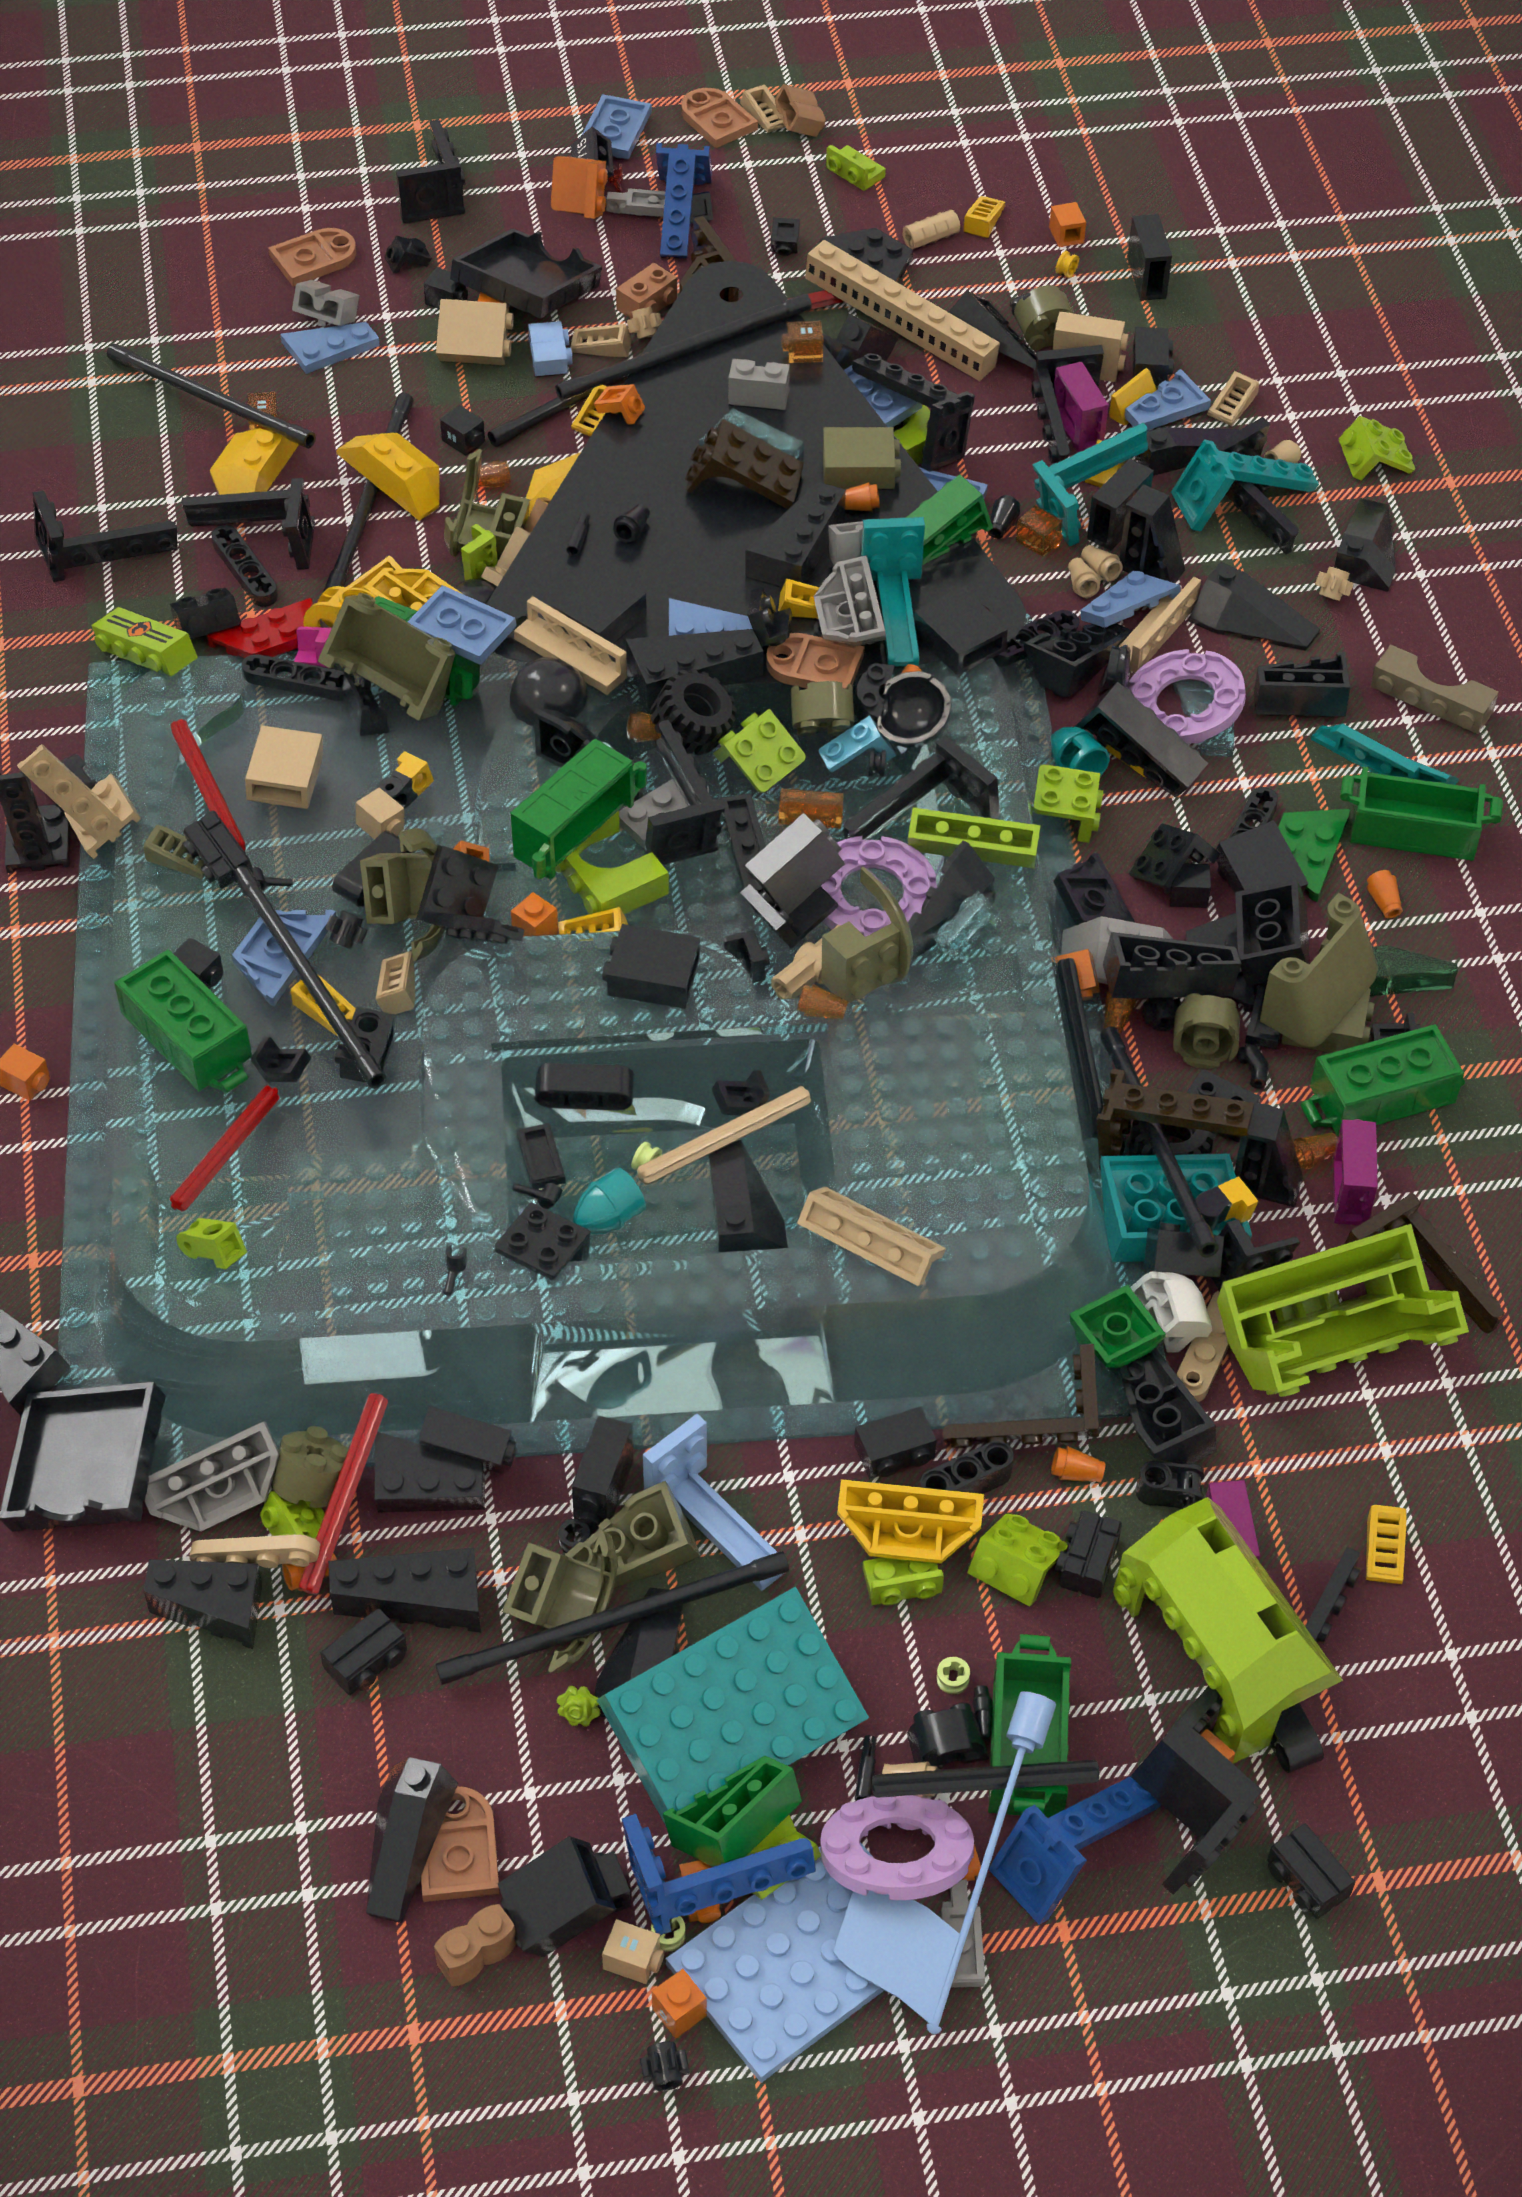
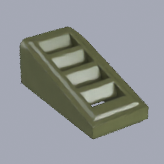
(158, 849)

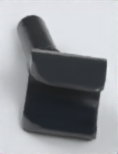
(269, 881)
(546, 1198)
(454, 1265)

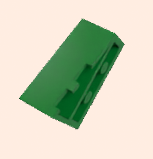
(951, 517)
(736, 1815)

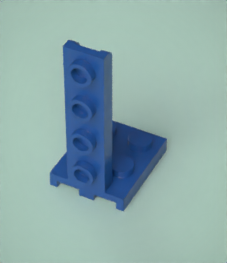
(680, 171)
(1043, 1852)
(710, 1885)

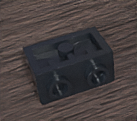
(768, 625)

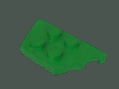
(1314, 842)

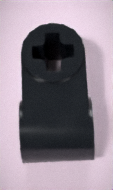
(1173, 1484)

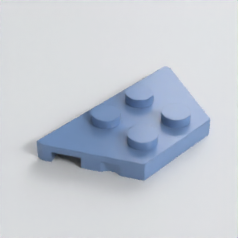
(263, 959)

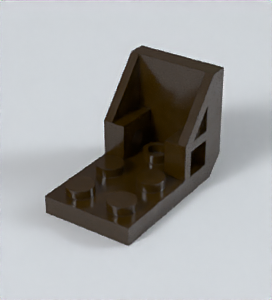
(708, 250)

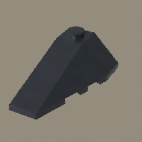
(1174, 447)
(641, 1647)

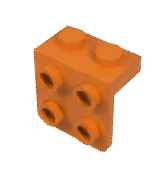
(579, 186)

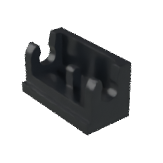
(363, 707)

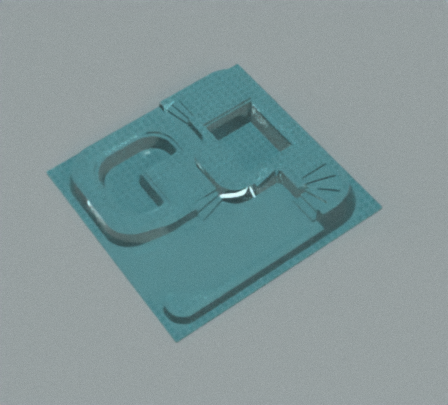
(928, 1104)

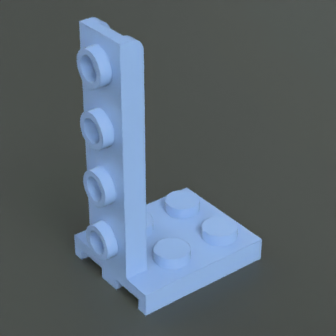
(678, 1462)

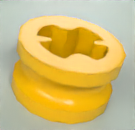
(1067, 264)

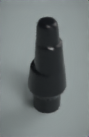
(982, 1707)

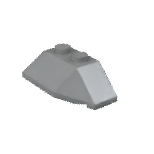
(849, 605)
(1096, 934)
(216, 1480)

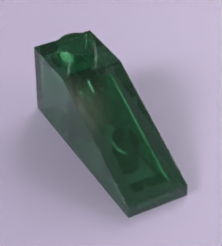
(1410, 972)

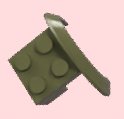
(501, 521)
(396, 886)
(861, 964)
(560, 1589)

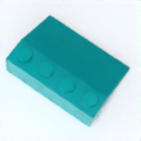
(1140, 1197)

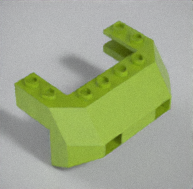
(1317, 1328)
(1228, 1621)

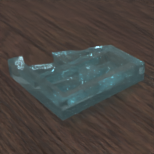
(965, 925)

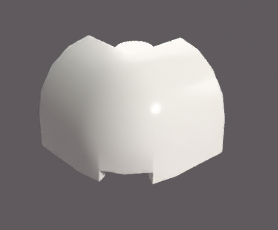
(1176, 1307)

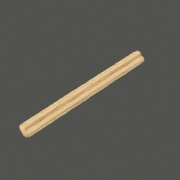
(723, 1135)

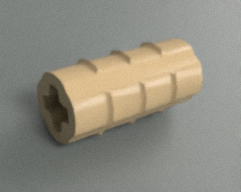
(931, 229)

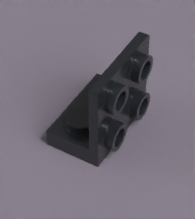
(1168, 853)
(799, 922)
(544, 1241)
(1242, 1258)

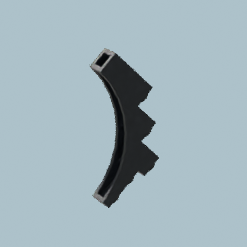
(857, 340)

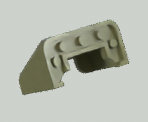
(390, 654)
(1315, 997)

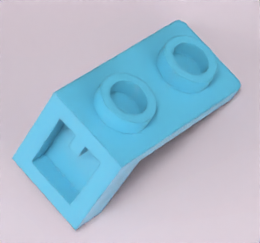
(853, 743)

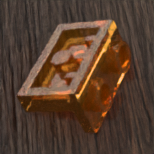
(814, 804)

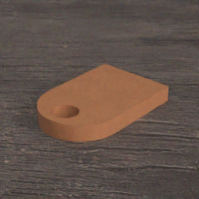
(717, 117)
(314, 254)
(813, 661)
(463, 1853)

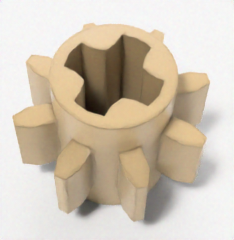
(644, 322)
(1334, 583)

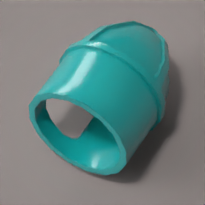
(1078, 750)
(609, 1203)

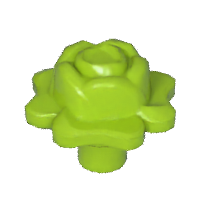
(578, 1706)

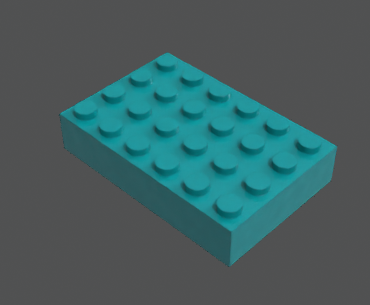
(731, 1699)

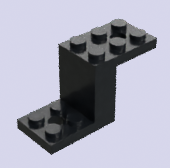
(1198, 1789)

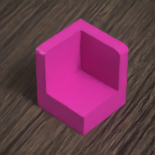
(310, 644)

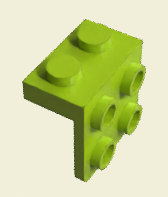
(1370, 442)
(761, 750)
(1069, 795)
(1016, 1557)

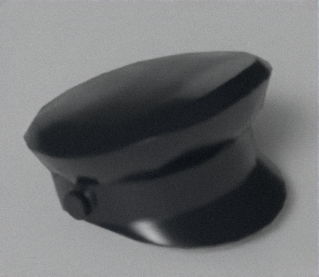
(1117, 669)

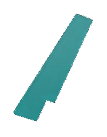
(1374, 755)

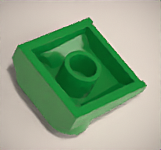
(1117, 1327)

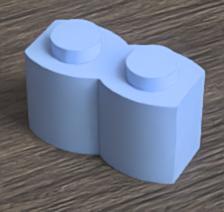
(549, 348)

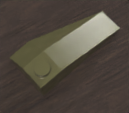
(647, 1536)

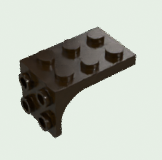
(748, 460)

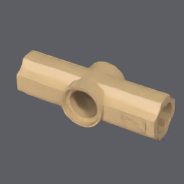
(802, 971)

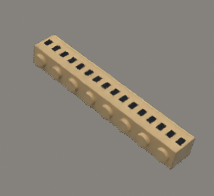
(902, 310)

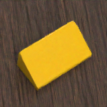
(1129, 393)

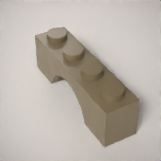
(1464, 704)

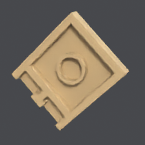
(93, 813)

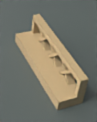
(1160, 624)
(551, 641)
(869, 1235)

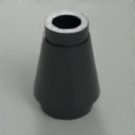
(1003, 515)
(631, 523)

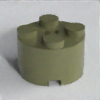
(1039, 315)
(822, 708)
(1206, 1030)
(308, 1466)

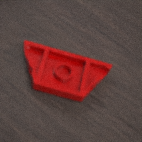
(265, 634)

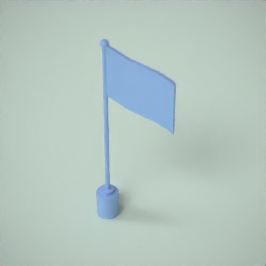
(904, 1942)

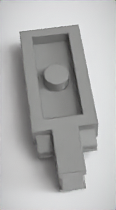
(636, 202)
(971, 1963)

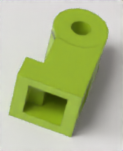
(213, 1241)

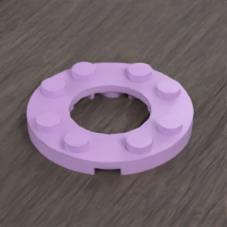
(1208, 667)
(885, 854)
(902, 1881)

